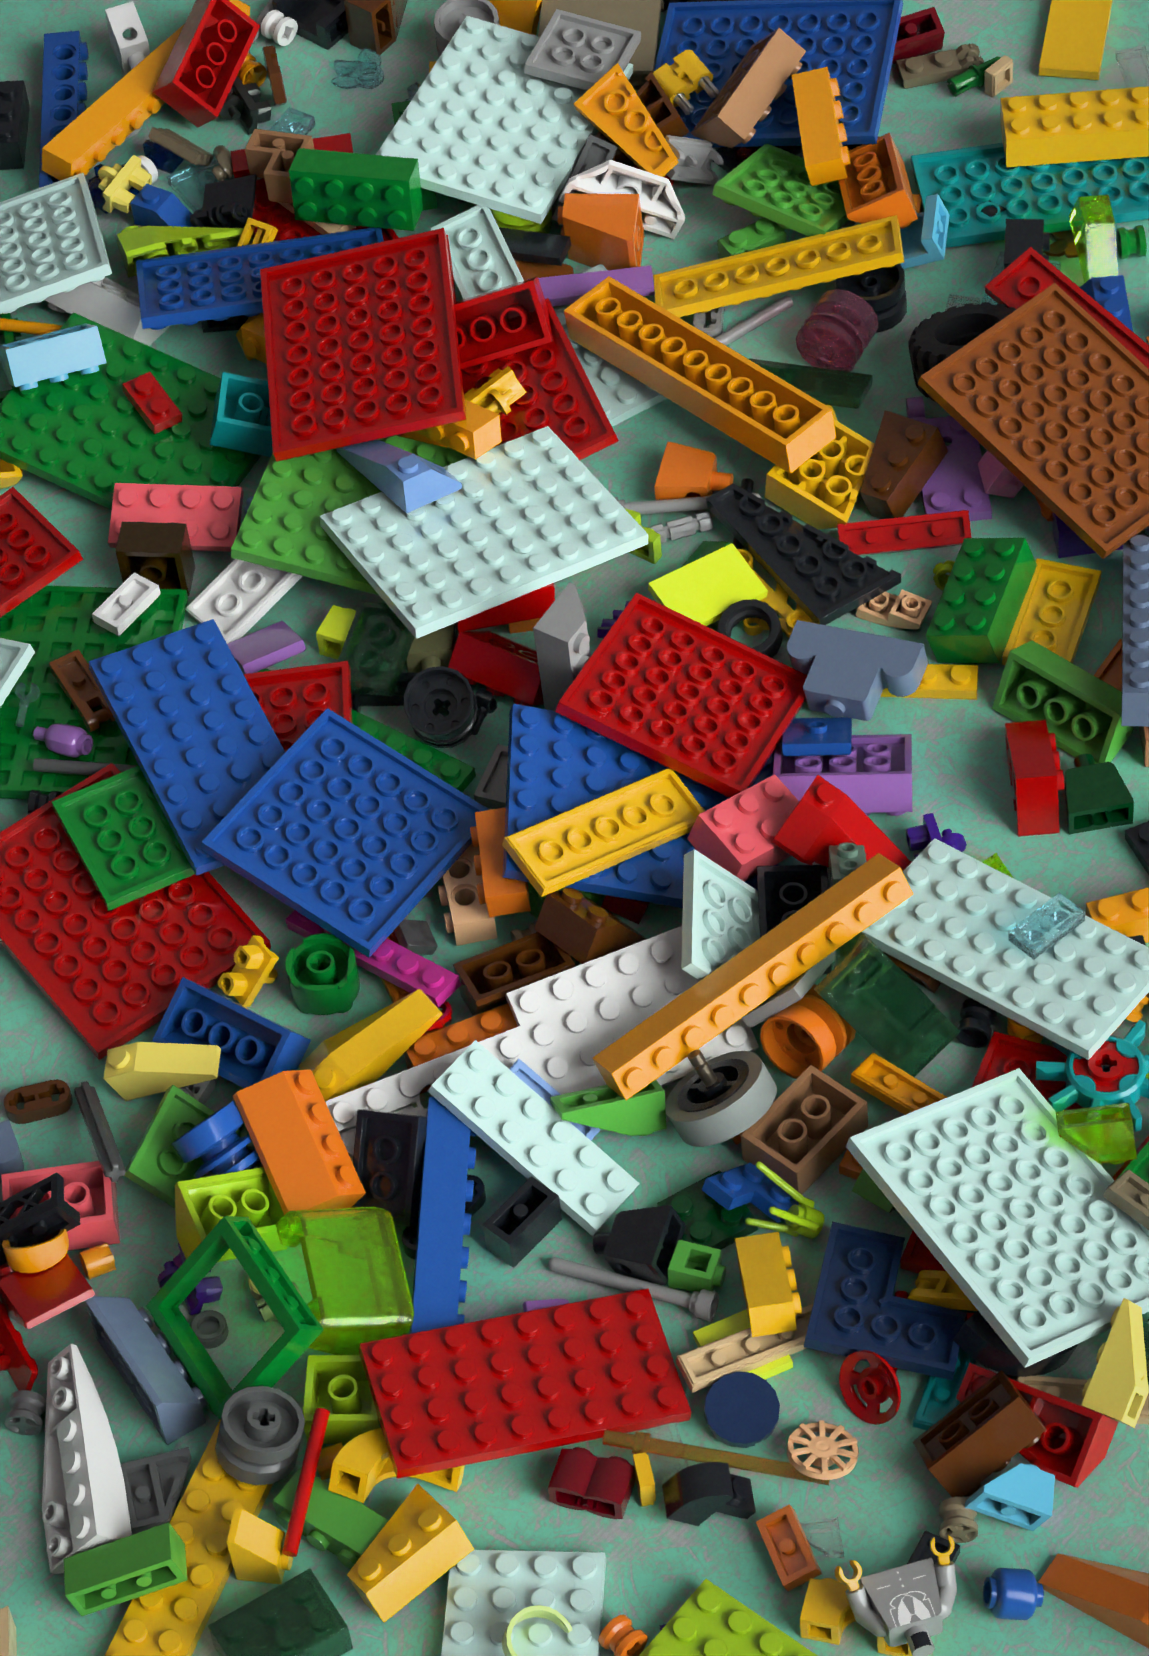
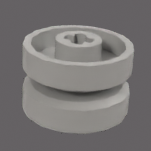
(452, 14)

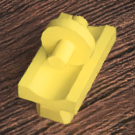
(118, 181)

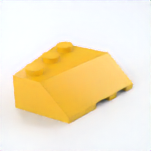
(826, 484)

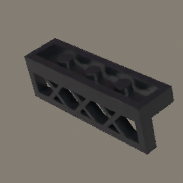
(36, 1221)

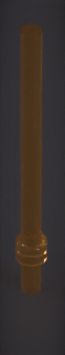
(642, 1442)

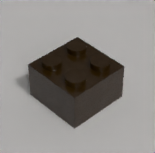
(156, 553)

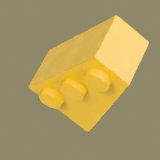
(408, 1554)

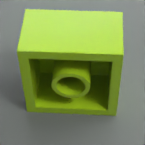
(343, 1389)

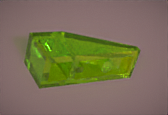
(1094, 236)

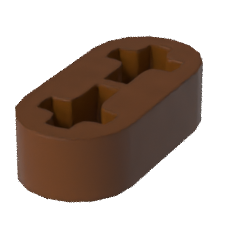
(38, 1101)

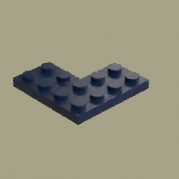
(858, 1309)

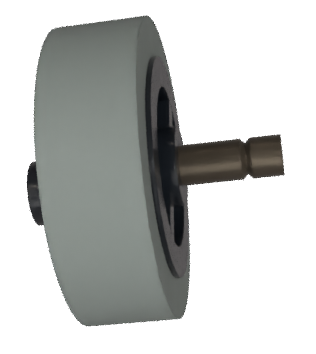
(720, 1097)

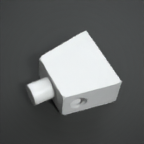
(128, 50)

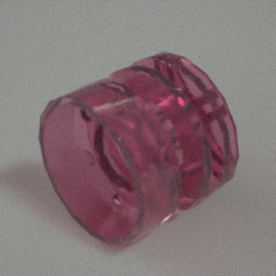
(837, 331)

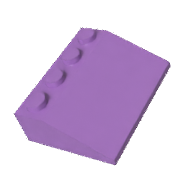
(873, 775)

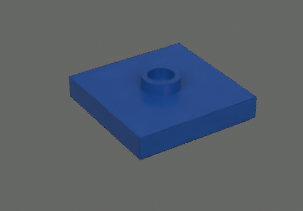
(818, 737)

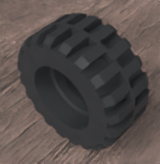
(948, 332)

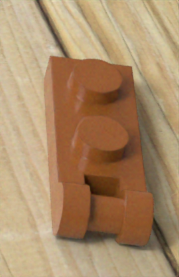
(80, 687)

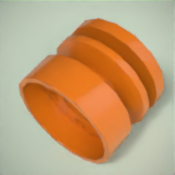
(805, 1035)

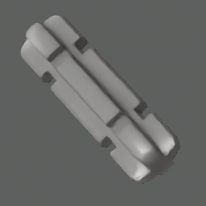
(684, 526)

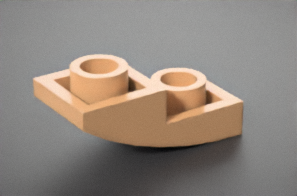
(899, 611)

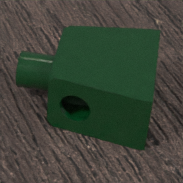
(1096, 796)

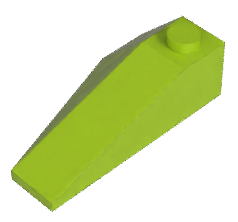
(164, 241)

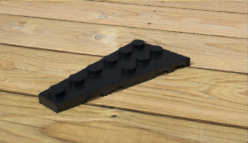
(803, 560)

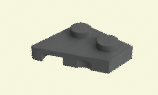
(154, 1487)

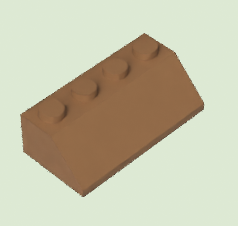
(750, 90)

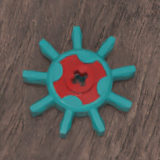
(1109, 1077)

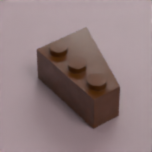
(661, 112)

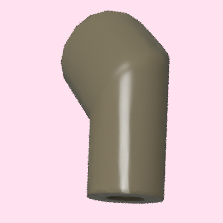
(225, 166)

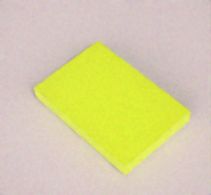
(708, 586)

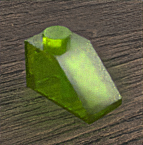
(1100, 1132)

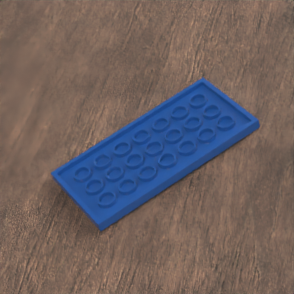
(227, 279)
(189, 728)

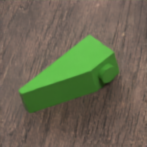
(607, 1110)

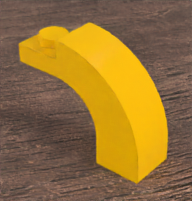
(367, 1462)

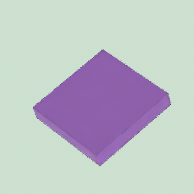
(266, 647)

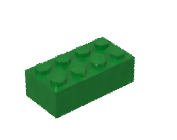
(356, 189)
(981, 600)

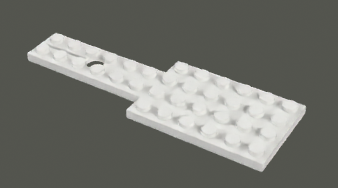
(562, 1028)

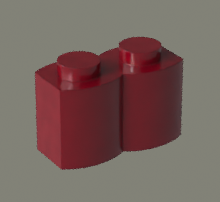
(592, 1483)

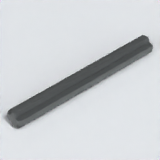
(99, 1131)

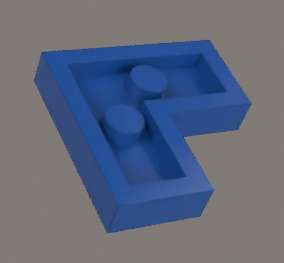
(747, 1185)

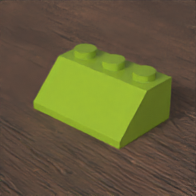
(206, 1200)

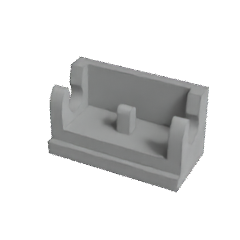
(693, 159)

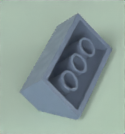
(146, 1366)

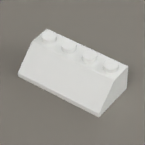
(107, 305)

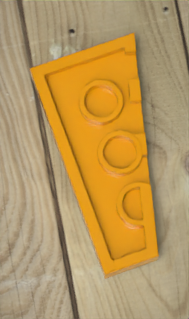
(625, 121)

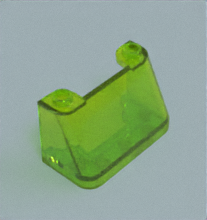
(352, 1274)

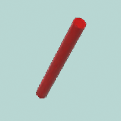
(305, 1482)

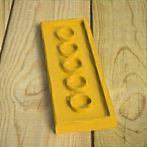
(604, 832)

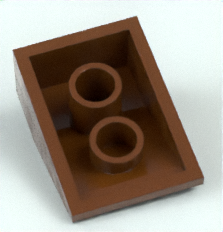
(583, 926)

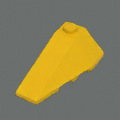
(371, 1045)

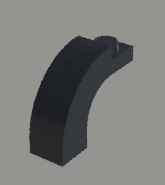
(987, 1348)

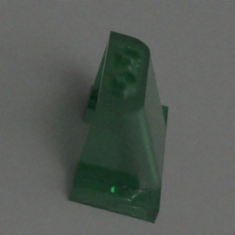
(885, 1006)

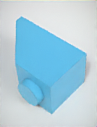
(1017, 1497)

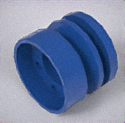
(218, 1144)

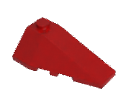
(830, 818)
(1073, 1437)

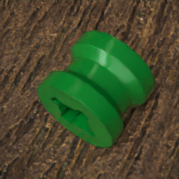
(1131, 241)

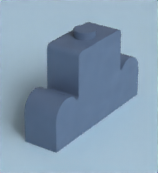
(853, 667)

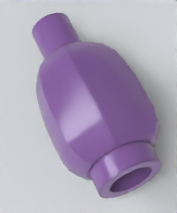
(65, 739)

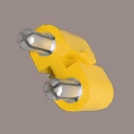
(684, 77)

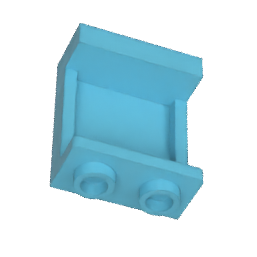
(926, 237)

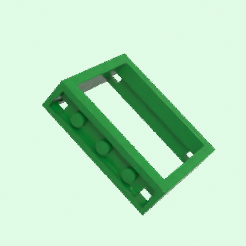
(273, 1285)

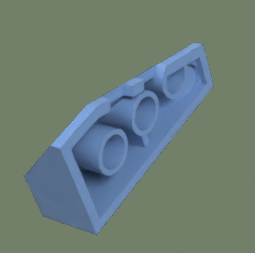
(400, 474)

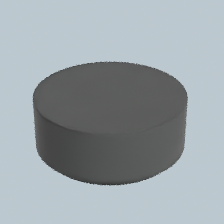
(210, 1328)

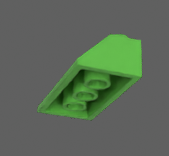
(1071, 700)

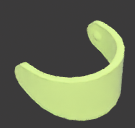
(531, 1612)

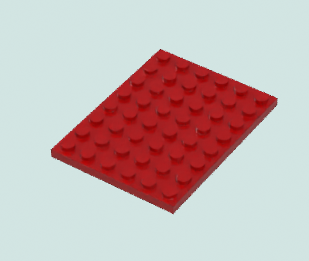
(361, 345)
(103, 967)

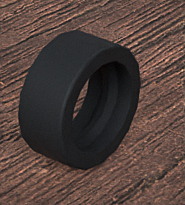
(754, 609)

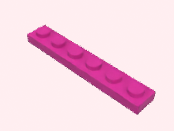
(393, 964)

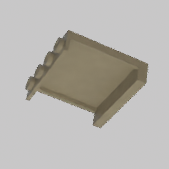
(632, 14)

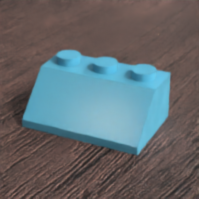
(52, 356)

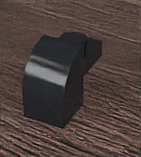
(706, 1489)

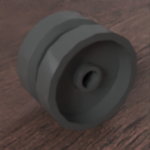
(259, 1435)

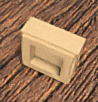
(998, 76)

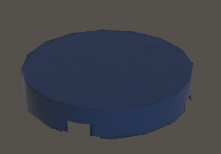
(741, 1409)

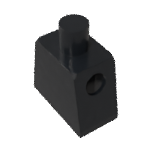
(642, 1242)

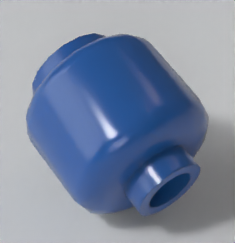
(1012, 1593)

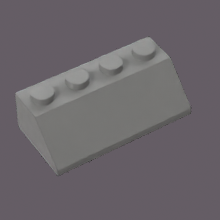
(561, 645)

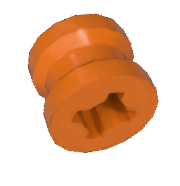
(622, 1637)

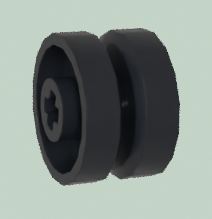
(882, 291)

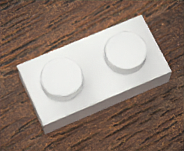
(126, 604)

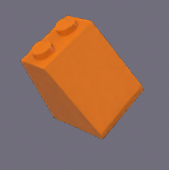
(603, 229)

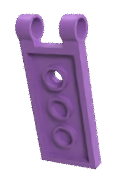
(957, 479)

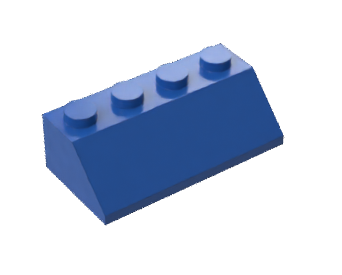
(249, 1042)

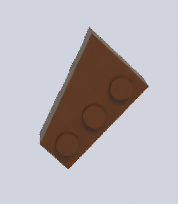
(900, 464)

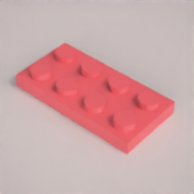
(208, 511)

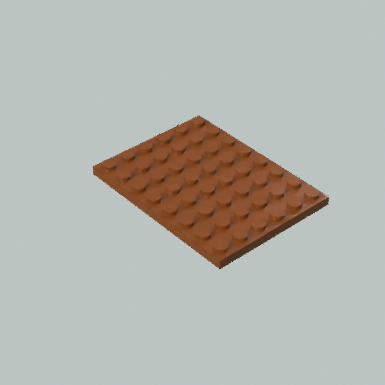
(1059, 413)

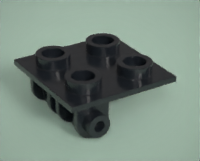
(227, 203)

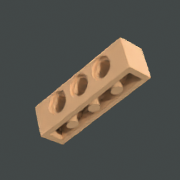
(459, 891)

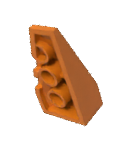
(1104, 1592)

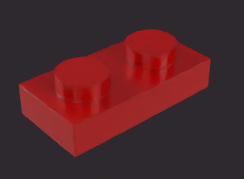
(152, 402)

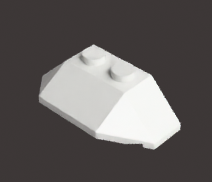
(658, 201)

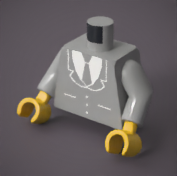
(904, 1601)

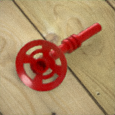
(873, 1384)

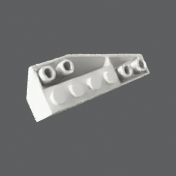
(82, 1469)

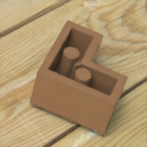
(270, 157)

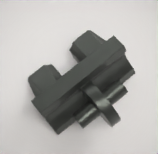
(246, 106)

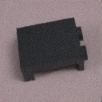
(317, 20)

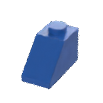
(159, 208)

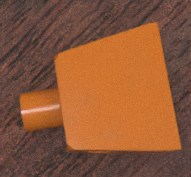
(689, 473)

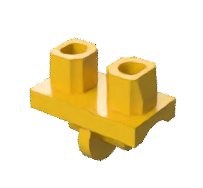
(498, 392)
(251, 971)

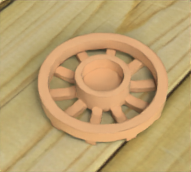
(822, 1450)

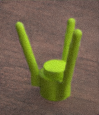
(800, 1218)

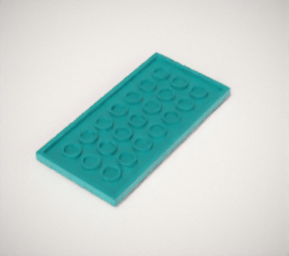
(1027, 192)

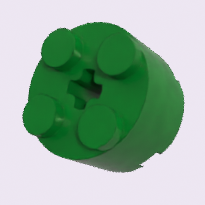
(322, 975)

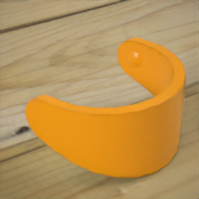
(38, 1256)

